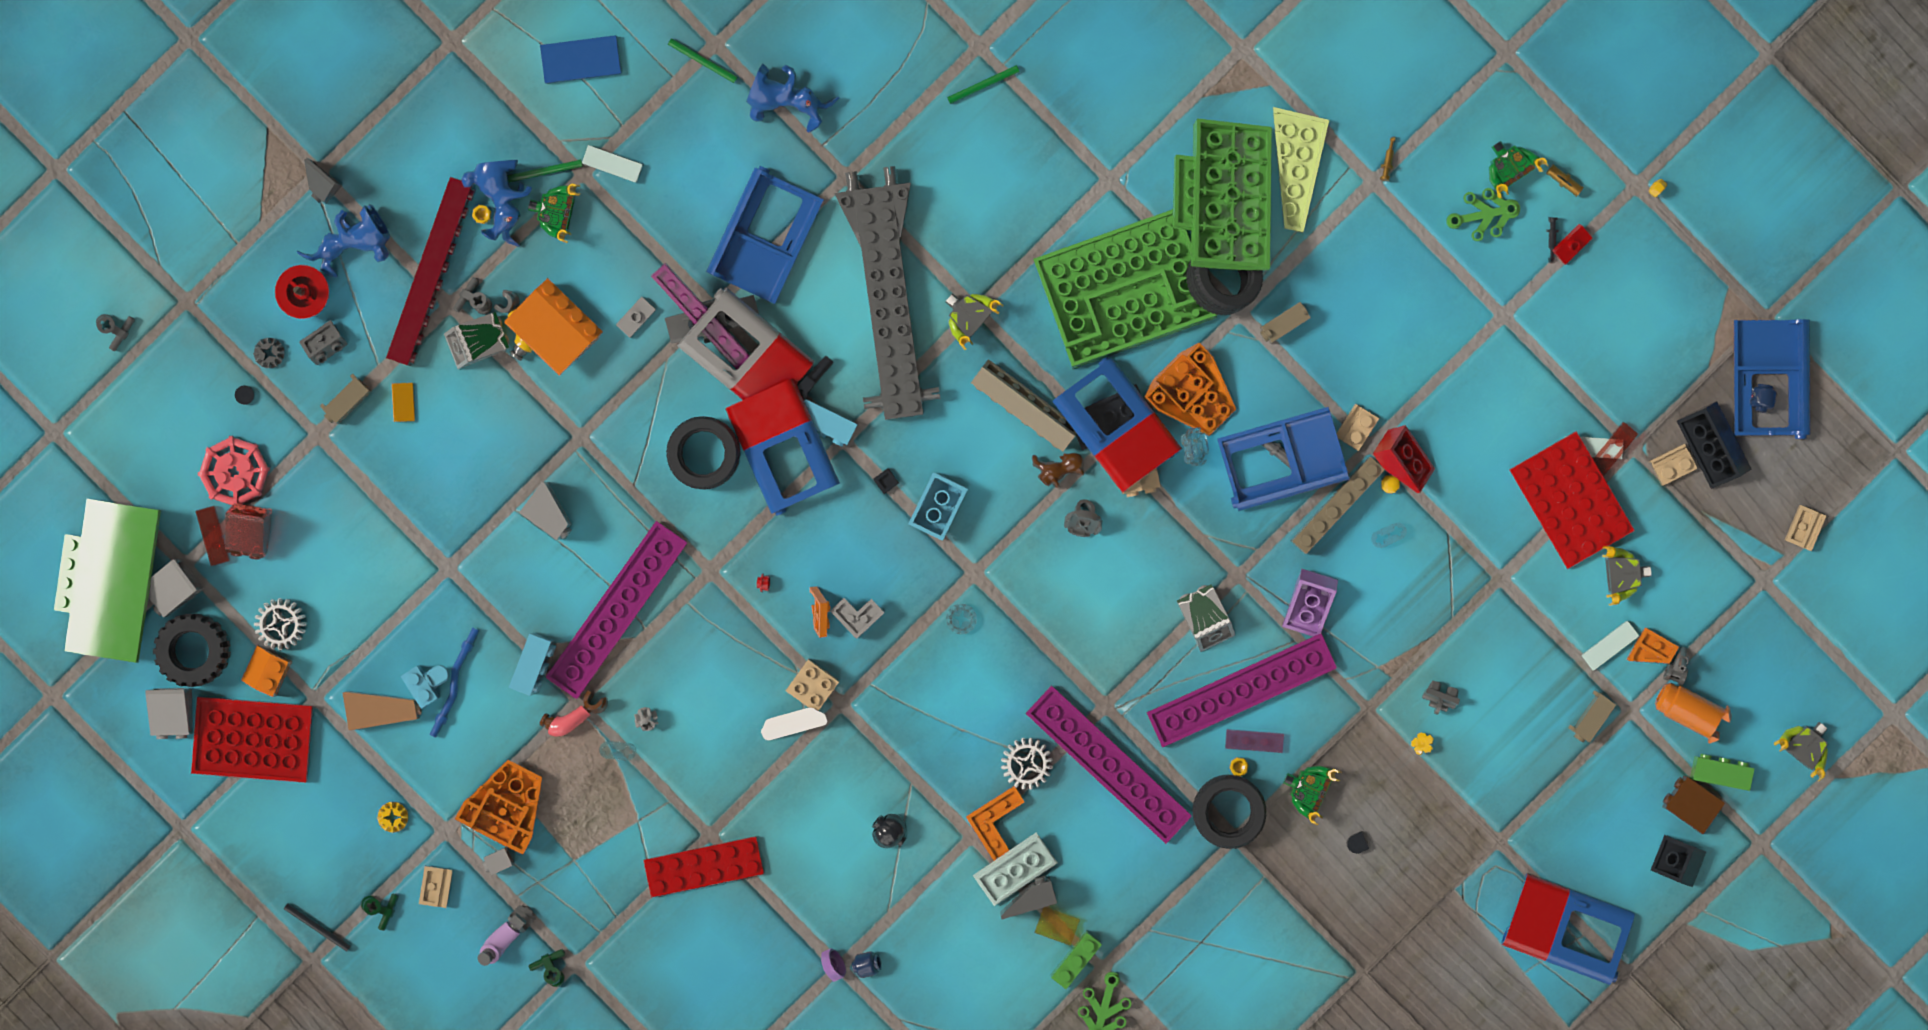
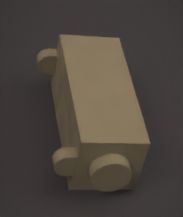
(1284, 323)
(346, 400)
(1592, 718)

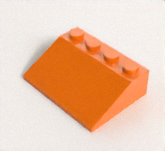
(553, 327)

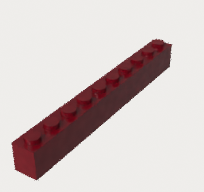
(430, 271)

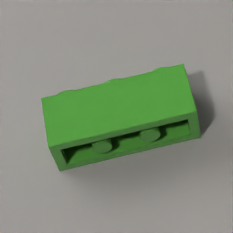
(1722, 772)
(1076, 959)

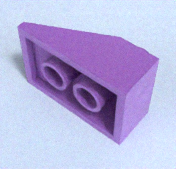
(1310, 603)

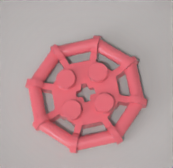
(227, 462)

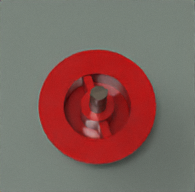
(301, 291)

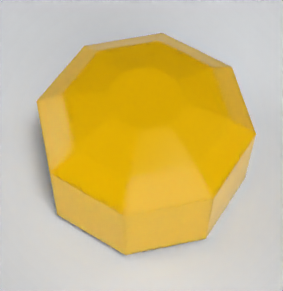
(1657, 187)
(481, 214)
(1390, 484)
(1238, 766)

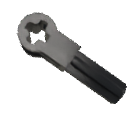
(814, 376)

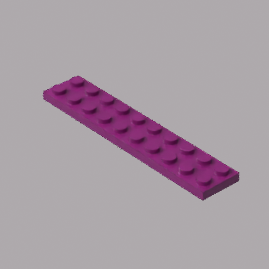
(616, 610)
(1241, 690)
(1108, 764)

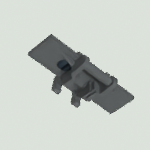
(680, 324)

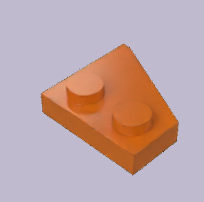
(819, 612)
(1652, 648)

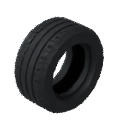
(1217, 302)
(675, 452)
(1245, 834)

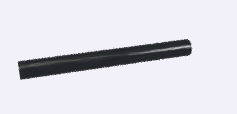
(317, 927)

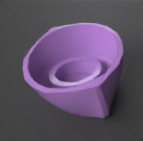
(833, 964)

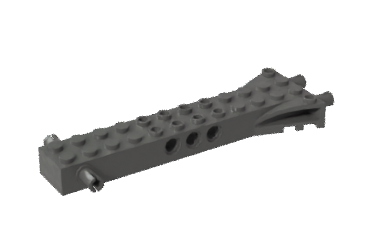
(878, 224)

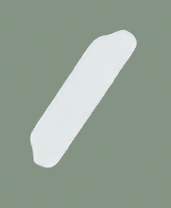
(792, 723)

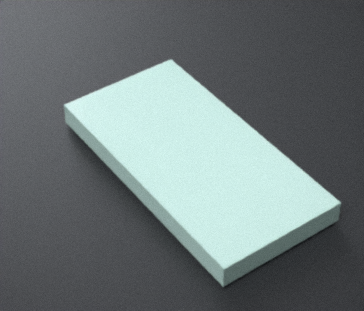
(1015, 869)

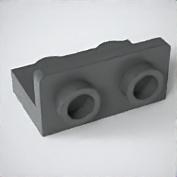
(323, 343)

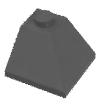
(320, 182)

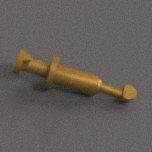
(1388, 161)

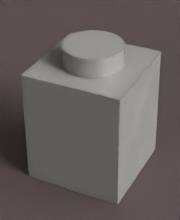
(498, 861)

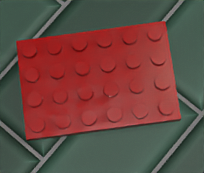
(1571, 500)
(252, 739)

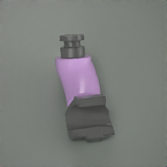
(501, 938)

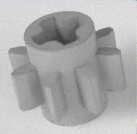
(646, 719)

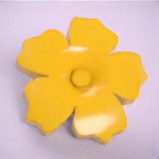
(1423, 743)

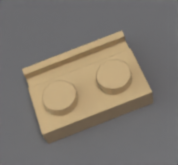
(1357, 427)
(1673, 464)
(1805, 528)
(435, 886)

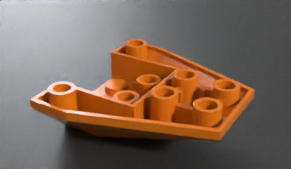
(1192, 390)

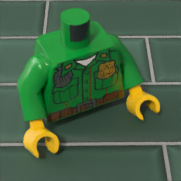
(1511, 166)
(556, 210)
(1310, 789)

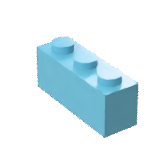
(831, 424)

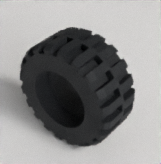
(167, 658)

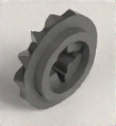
(271, 361)

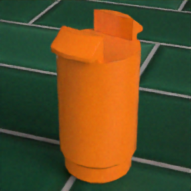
(1692, 710)

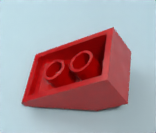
(1404, 458)

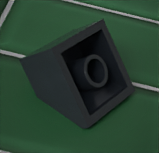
(1678, 861)

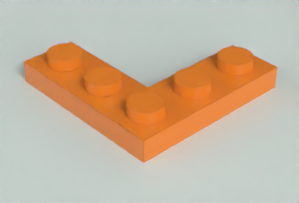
(983, 819)

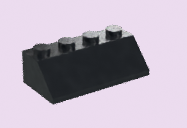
(1714, 445)

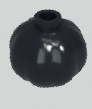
(889, 831)

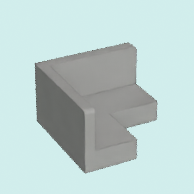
(856, 621)

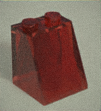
(247, 530)

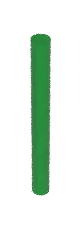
(702, 60)
(983, 84)
(545, 170)

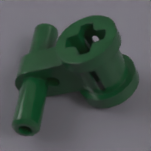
(387, 912)
(547, 961)

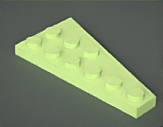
(1299, 152)

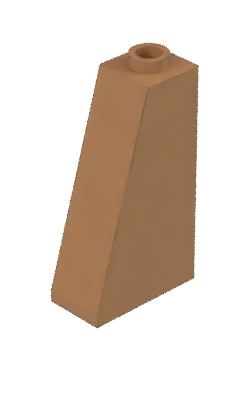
(372, 710)

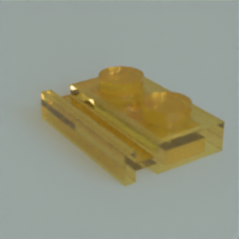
(1057, 925)

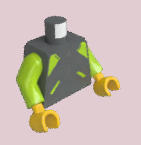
(969, 315)
(1623, 574)
(1806, 747)

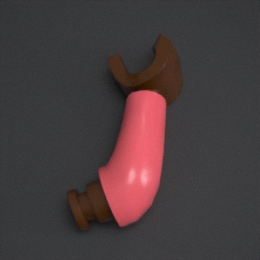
(563, 725)

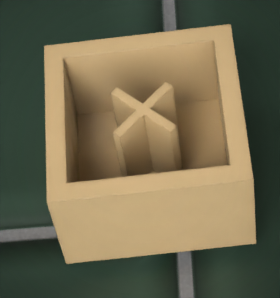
(812, 685)

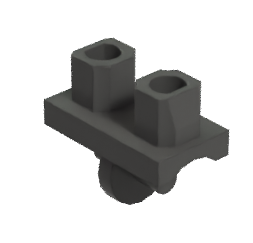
(1440, 700)

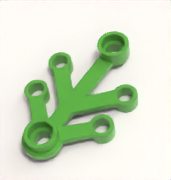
(1486, 213)
(1104, 1011)

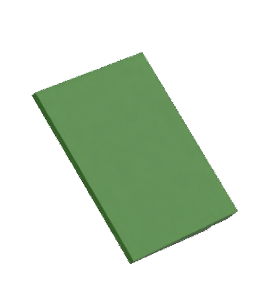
(1121, 289)

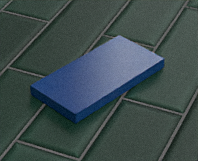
(580, 59)

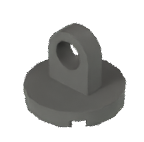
(1083, 522)

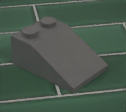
(1033, 897)

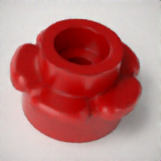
(763, 583)

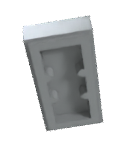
(635, 317)

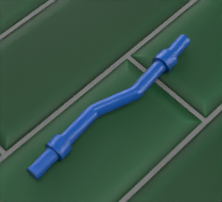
(441, 717)

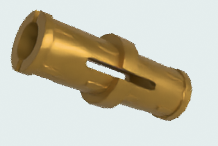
(1553, 172)

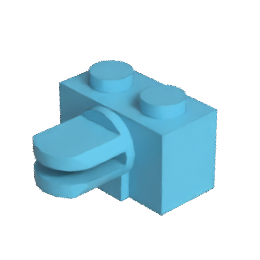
(424, 684)

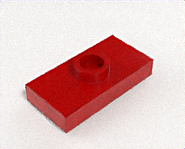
(1572, 244)

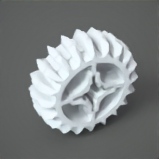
(276, 616)
(1012, 756)

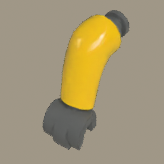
(521, 347)

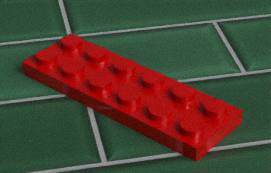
(703, 866)

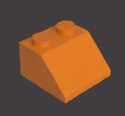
(266, 671)

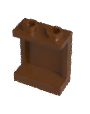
(1692, 804)

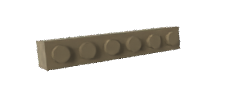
(1024, 405)
(1337, 505)

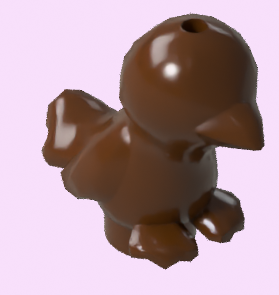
(1054, 471)

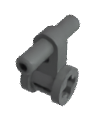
(474, 299)
(121, 333)
(1678, 670)

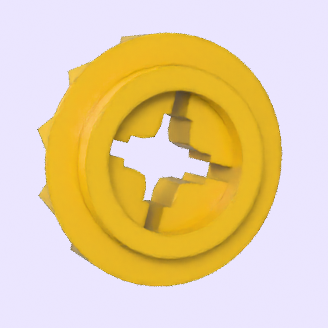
(399, 810)

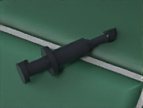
(1552, 236)

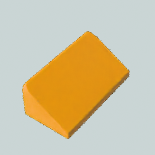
(403, 402)

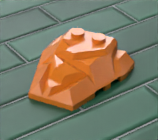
(504, 807)

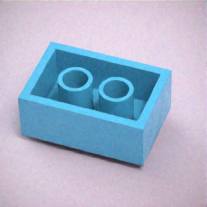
(937, 506)
(532, 664)

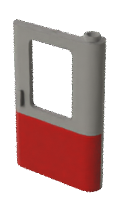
(769, 364)

